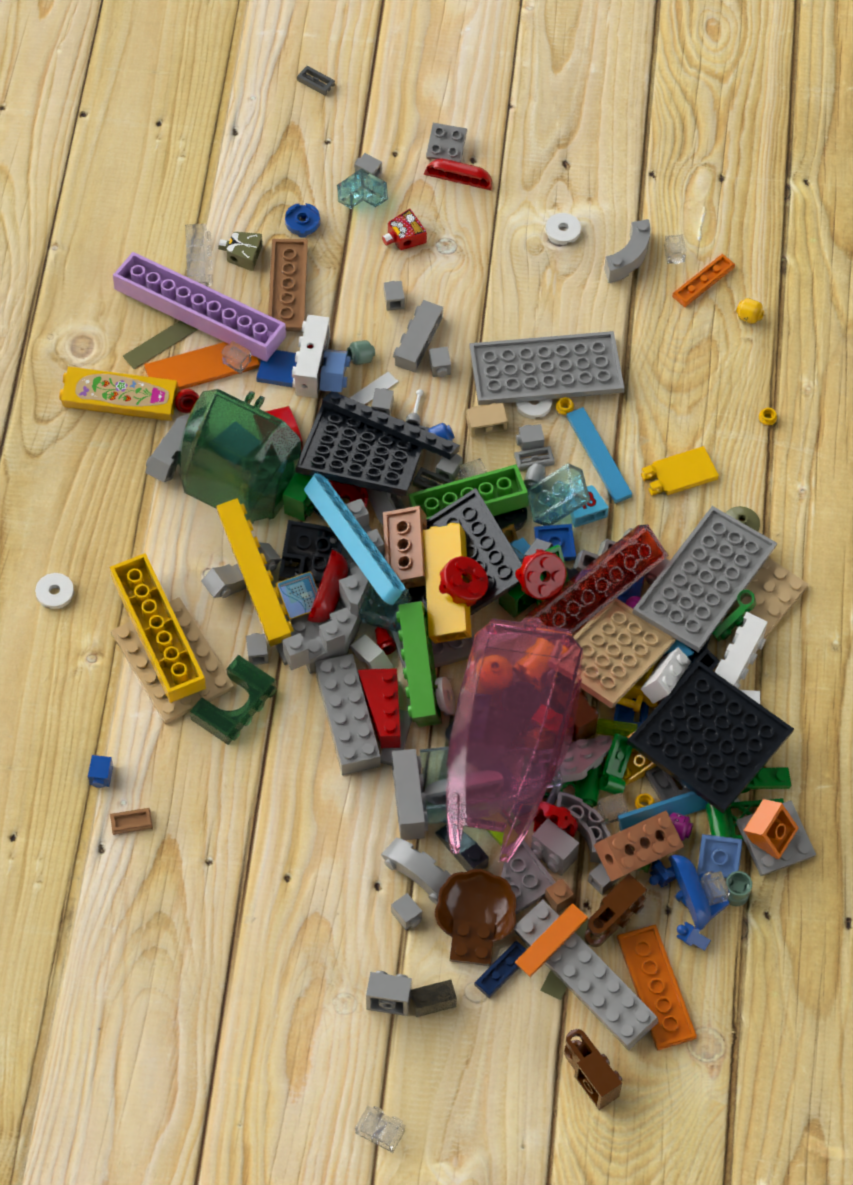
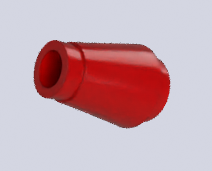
(385, 640)

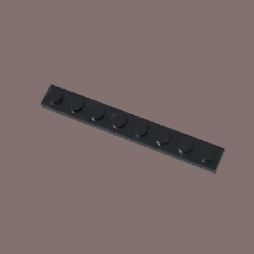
(390, 425)

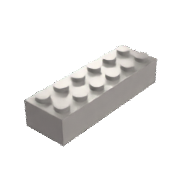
(347, 714)

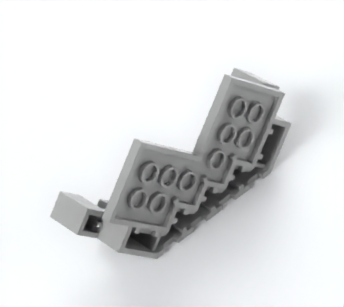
(333, 637)

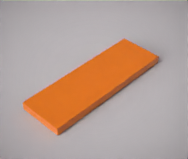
(195, 367)
(657, 986)

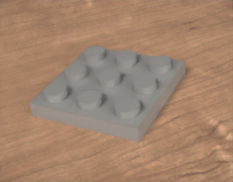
(797, 850)

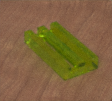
(610, 727)

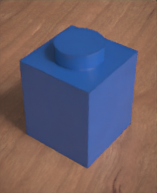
(100, 771)

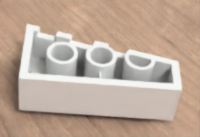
(743, 651)

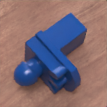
(660, 874)
(691, 935)

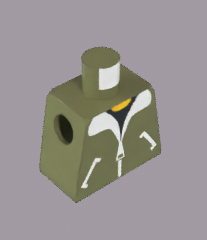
(242, 249)

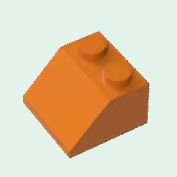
(771, 828)

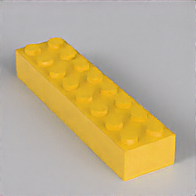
(158, 628)

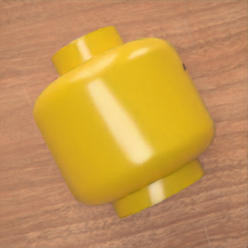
(750, 310)

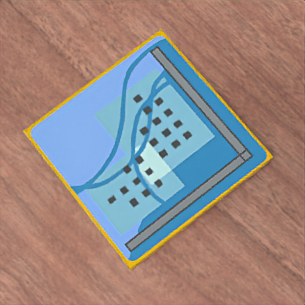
(298, 594)

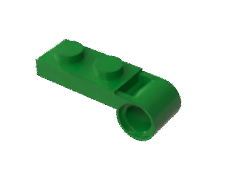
(723, 631)
(615, 766)
(770, 779)

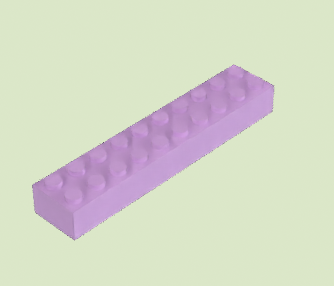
(199, 306)

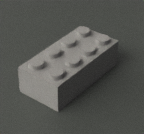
(409, 794)

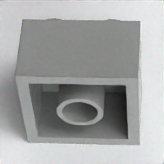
(554, 847)
(389, 993)

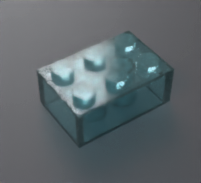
(558, 495)

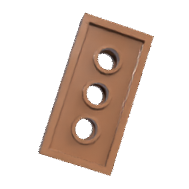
(405, 544)
(630, 850)

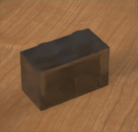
(433, 998)

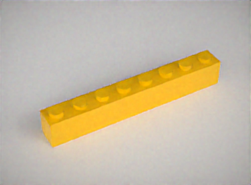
(254, 572)

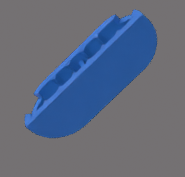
(691, 890)

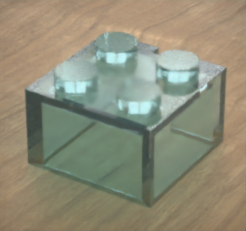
(382, 613)

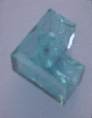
(362, 187)

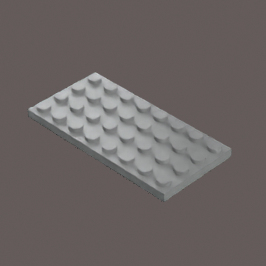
(546, 368)
(704, 578)

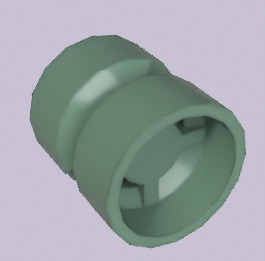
(739, 887)

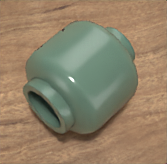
(361, 352)

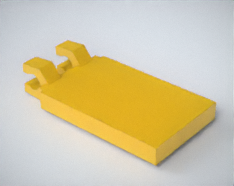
(680, 472)

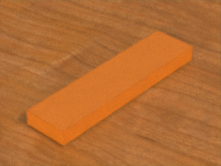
(703, 280)
(551, 940)

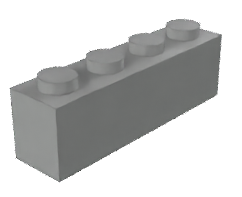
(418, 336)

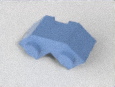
(333, 370)

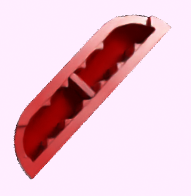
(459, 173)
(328, 591)

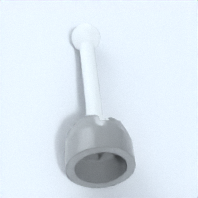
(414, 418)

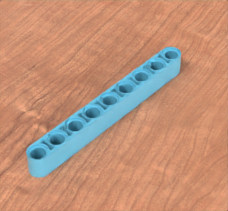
(354, 539)

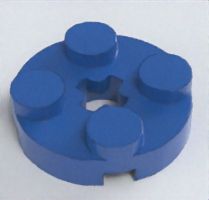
(306, 227)

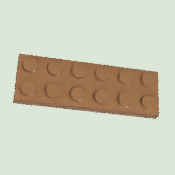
(288, 282)

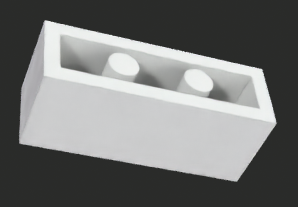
(665, 675)

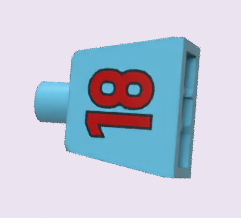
(592, 511)

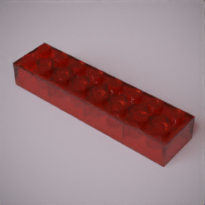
(602, 580)

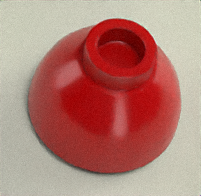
(186, 400)

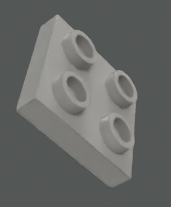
(446, 142)

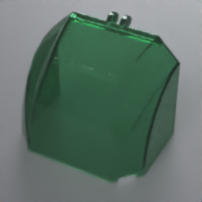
(237, 453)

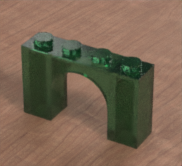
(228, 724)

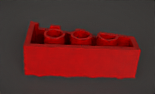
(382, 701)

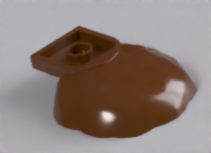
(475, 912)

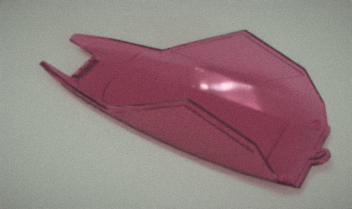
(510, 728)

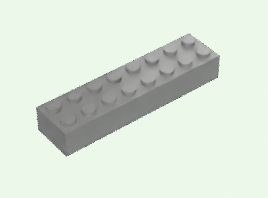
(591, 980)

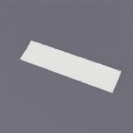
(367, 393)

